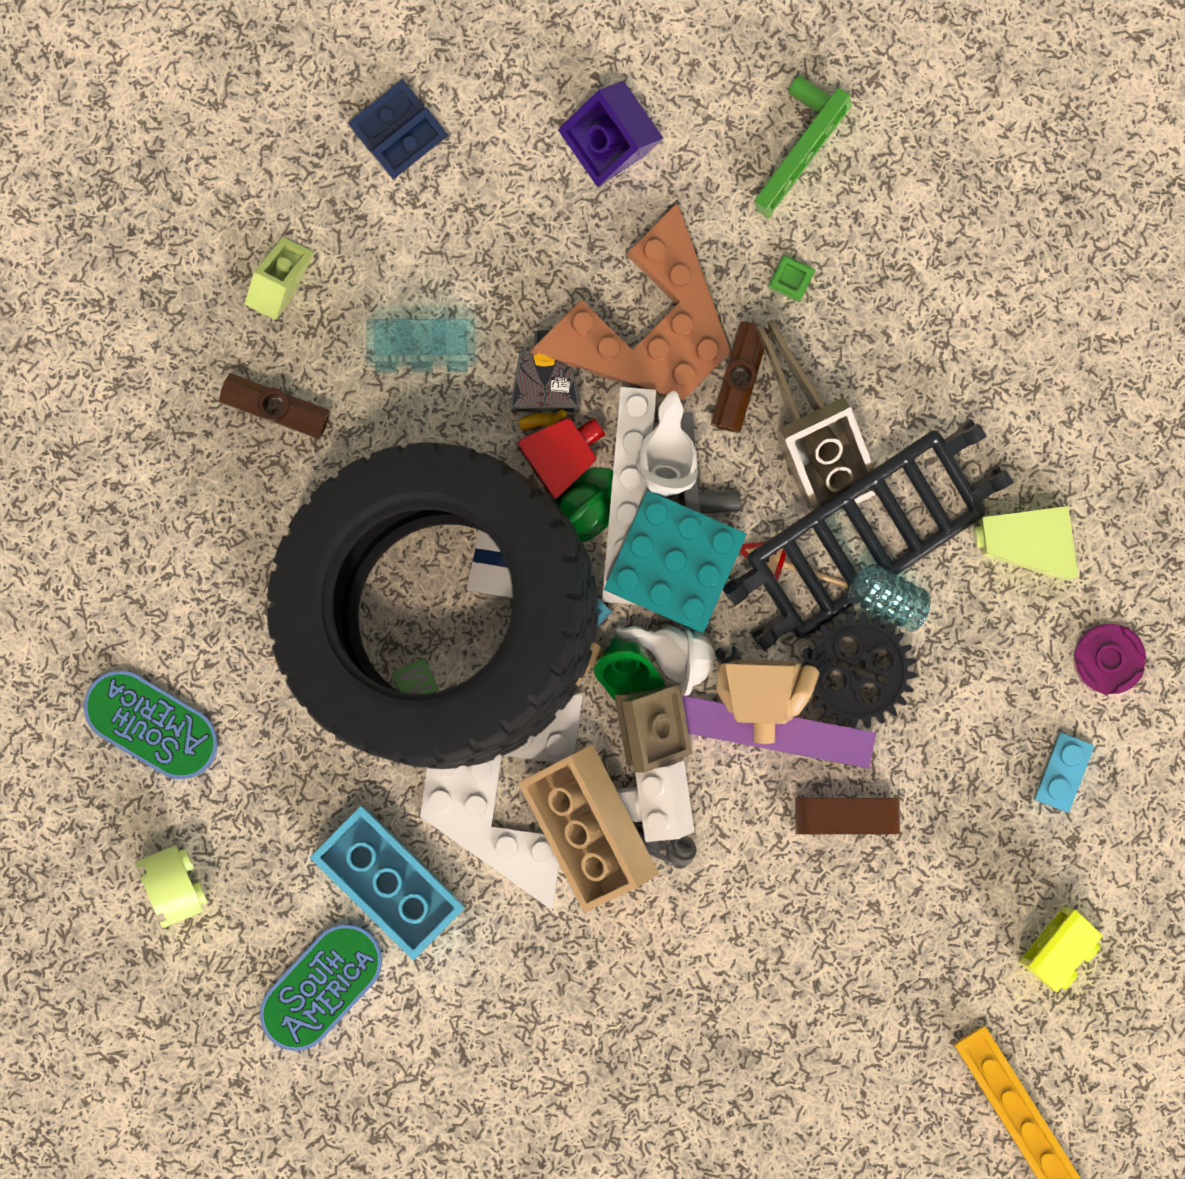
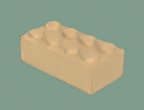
(588, 828)

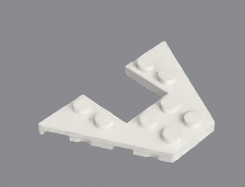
(463, 805)

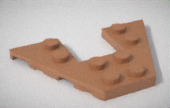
(677, 350)

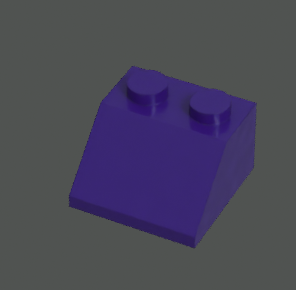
(610, 133)

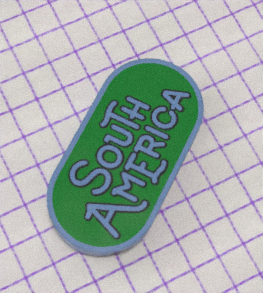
(151, 724)
(321, 987)

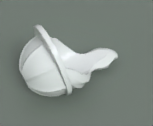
(668, 454)
(681, 653)

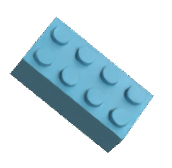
(388, 881)

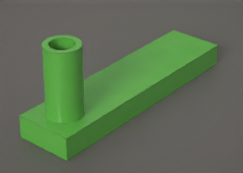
(830, 113)

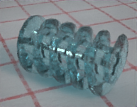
(890, 597)

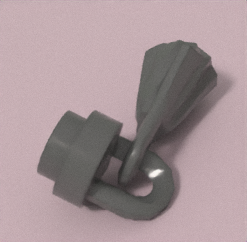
(679, 851)

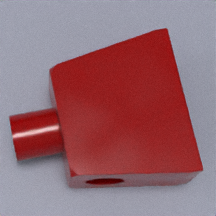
(560, 453)

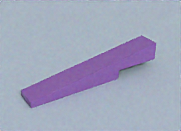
(796, 737)

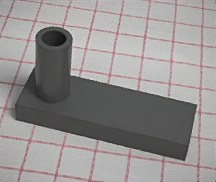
(706, 501)

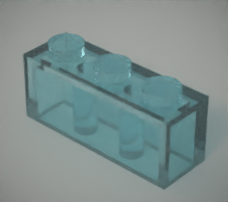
(420, 344)

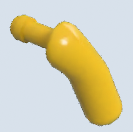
(540, 419)

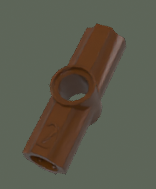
(253, 398)
(734, 399)

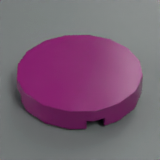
(1099, 666)

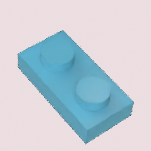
(1064, 772)

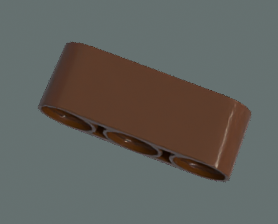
(847, 816)

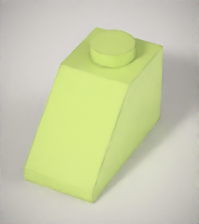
(278, 278)

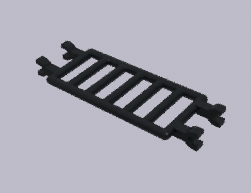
(972, 495)

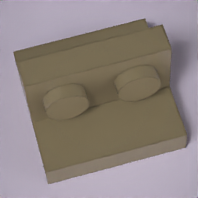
(653, 727)

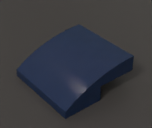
(397, 129)

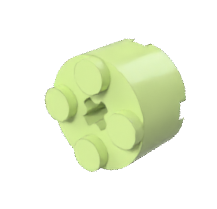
(171, 886)

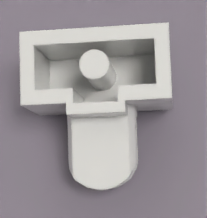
(660, 802)

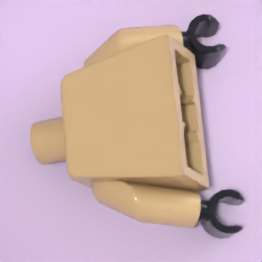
(766, 690)

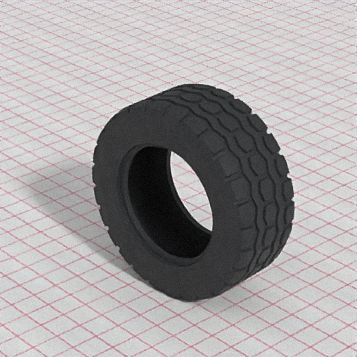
(321, 585)

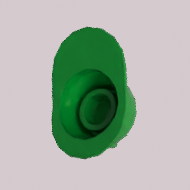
(588, 502)
(626, 668)

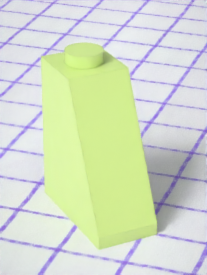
(1031, 540)

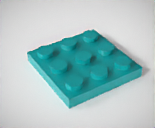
(675, 561)

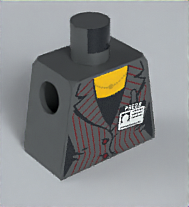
(543, 383)

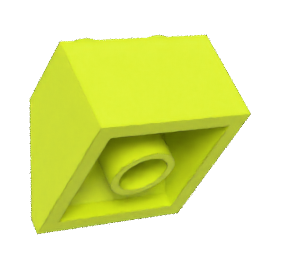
(1061, 949)

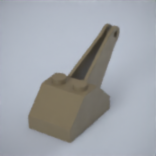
(822, 447)

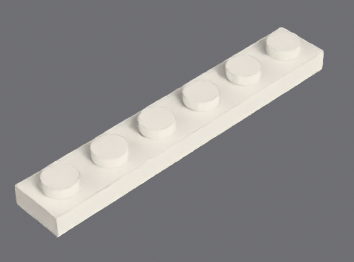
(628, 490)

